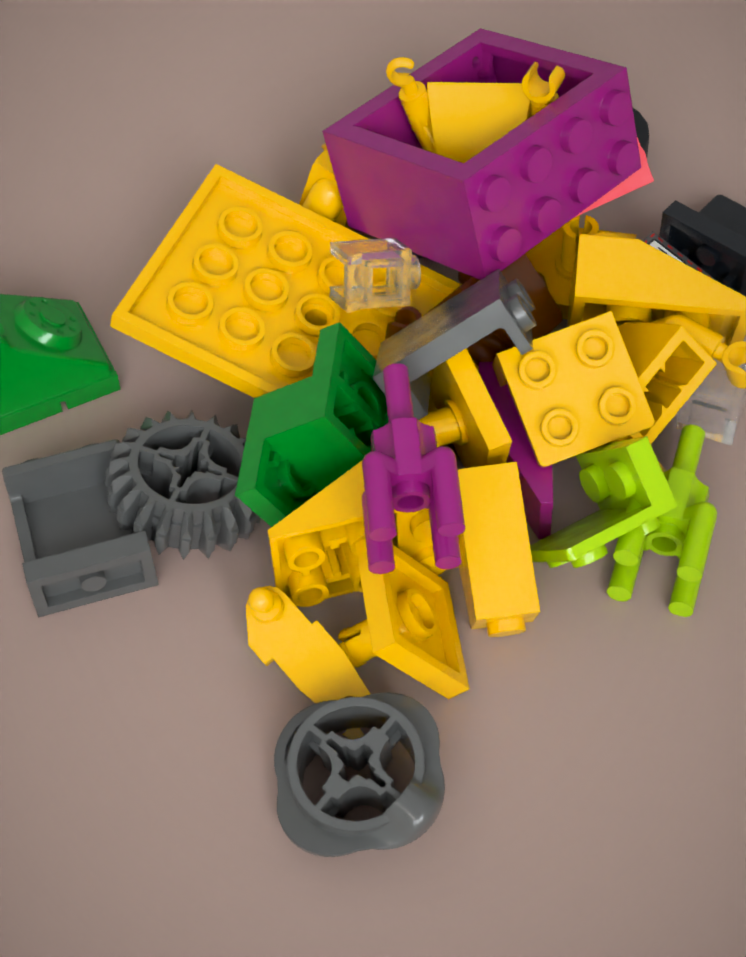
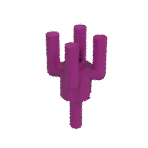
(409, 475)

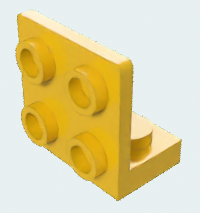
(575, 390)

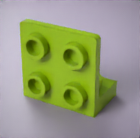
(609, 479)

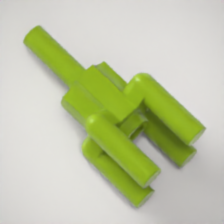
(683, 531)

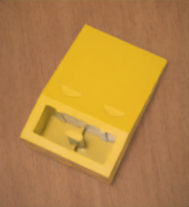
(316, 542)

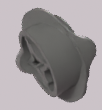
(405, 814)

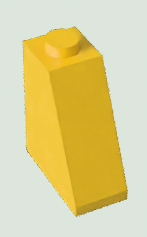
(496, 551)

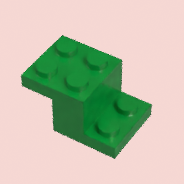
(311, 429)

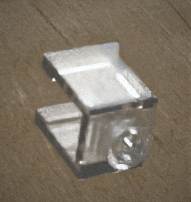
(359, 260)

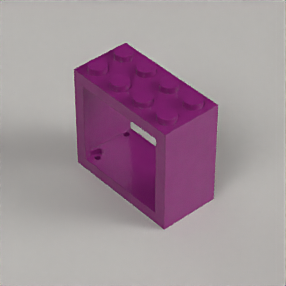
(510, 193)

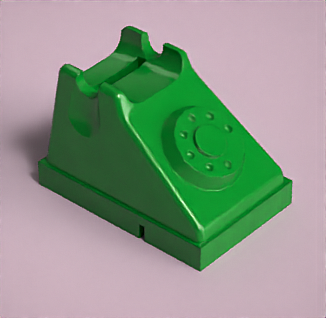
(48, 359)

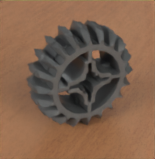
(180, 484)

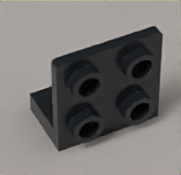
(710, 238)

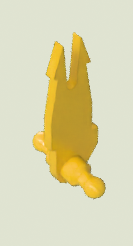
(301, 649)

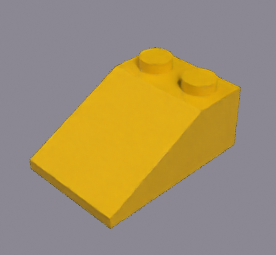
(648, 285)

